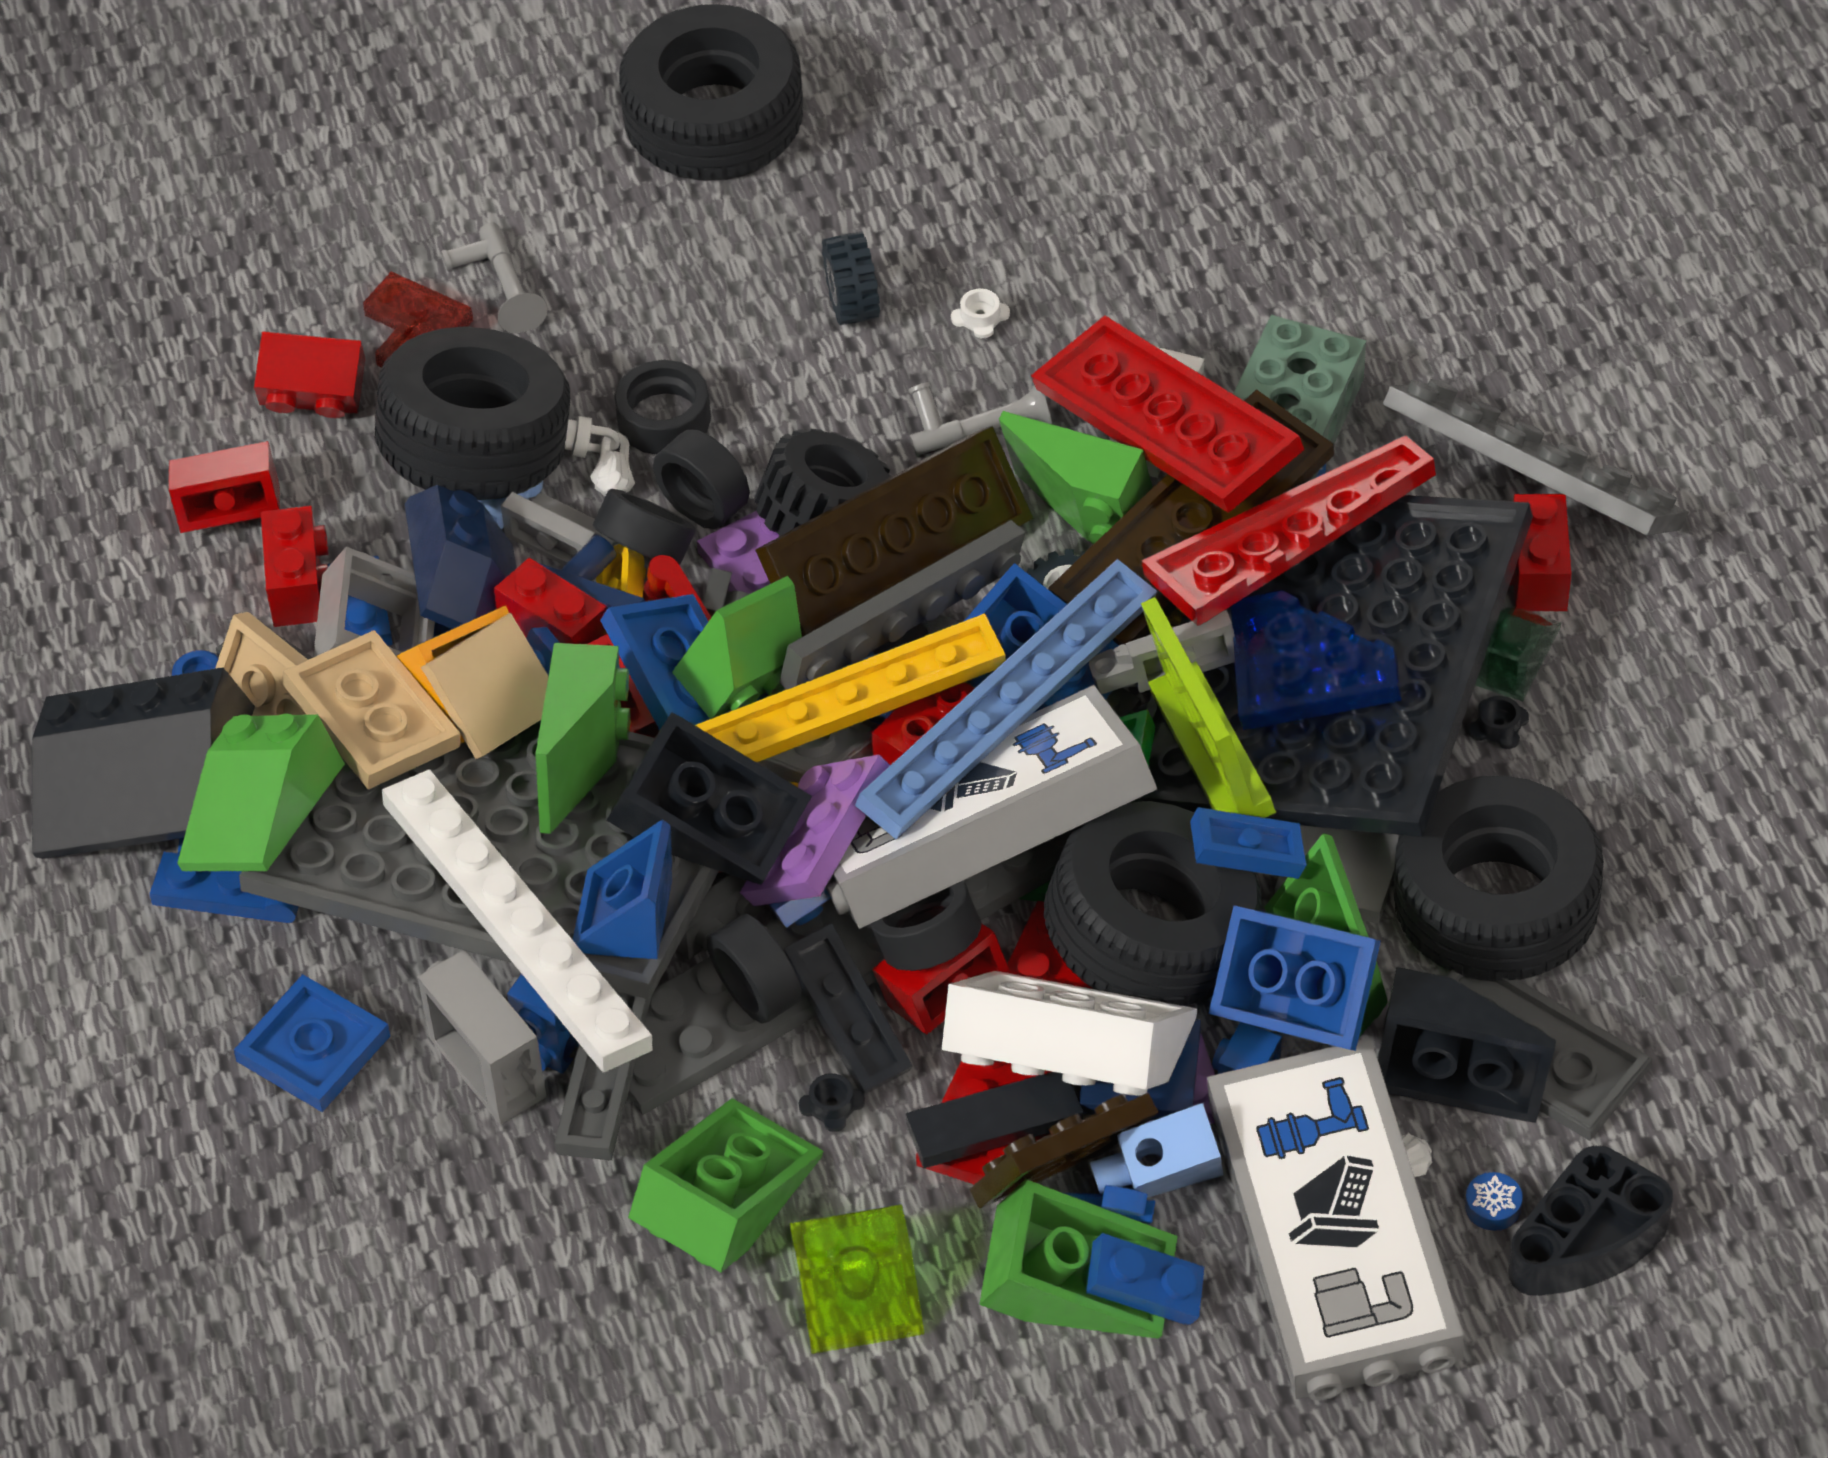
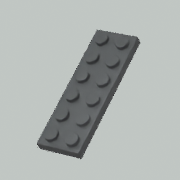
(1524, 450)

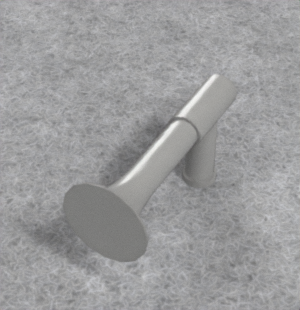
(521, 309)
(941, 435)

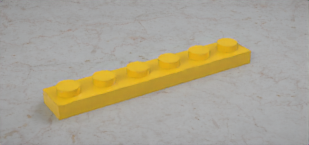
(860, 691)

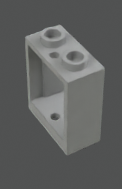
(362, 578)
(482, 1036)

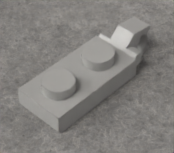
(1139, 663)

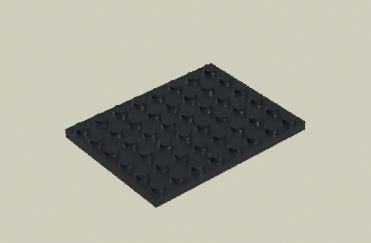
(1432, 587)

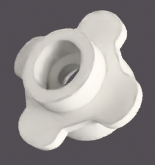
(980, 312)

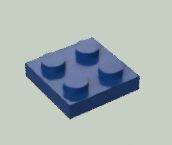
(312, 1043)

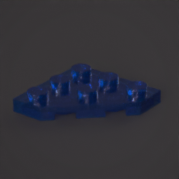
(1304, 663)

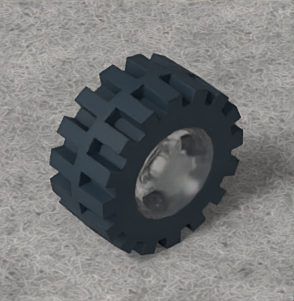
(850, 278)

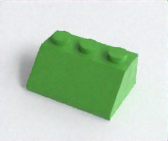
(1326, 899)

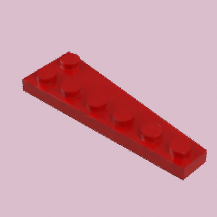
(1258, 545)

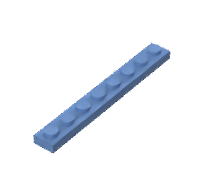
(1004, 700)

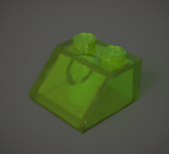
(856, 1278)

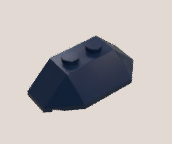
(456, 555)

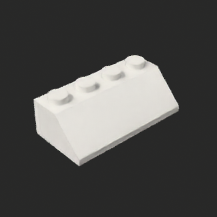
(1065, 1031)

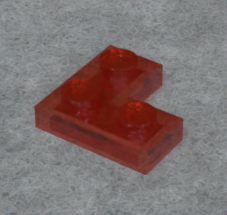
(411, 311)

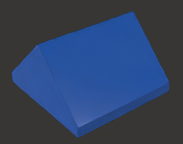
(627, 898)

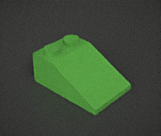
(1076, 473)
(579, 726)
(257, 791)
(721, 1184)
(1043, 1262)

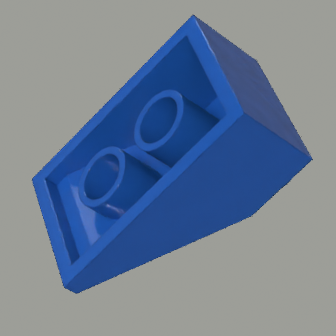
(1018, 610)
(1295, 977)

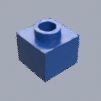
(1246, 1048)

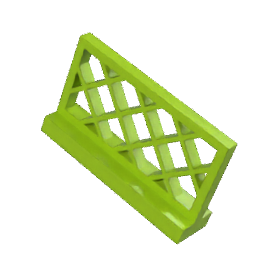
(1202, 726)

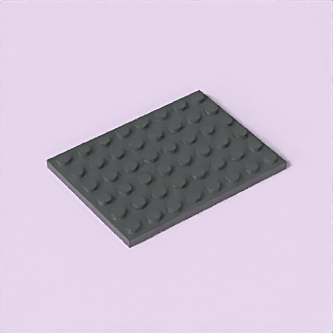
(366, 869)

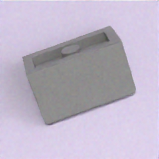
(547, 526)

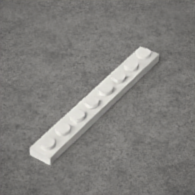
(517, 921)

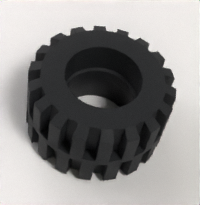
(814, 475)

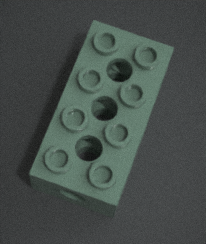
(1312, 365)

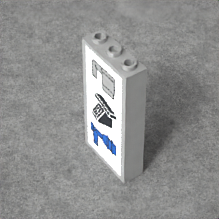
(1033, 786)
(1335, 1221)

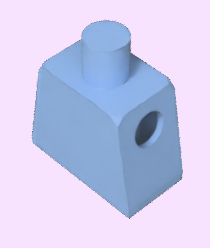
(1182, 1142)

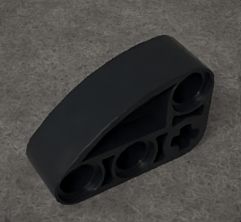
(1608, 1232)

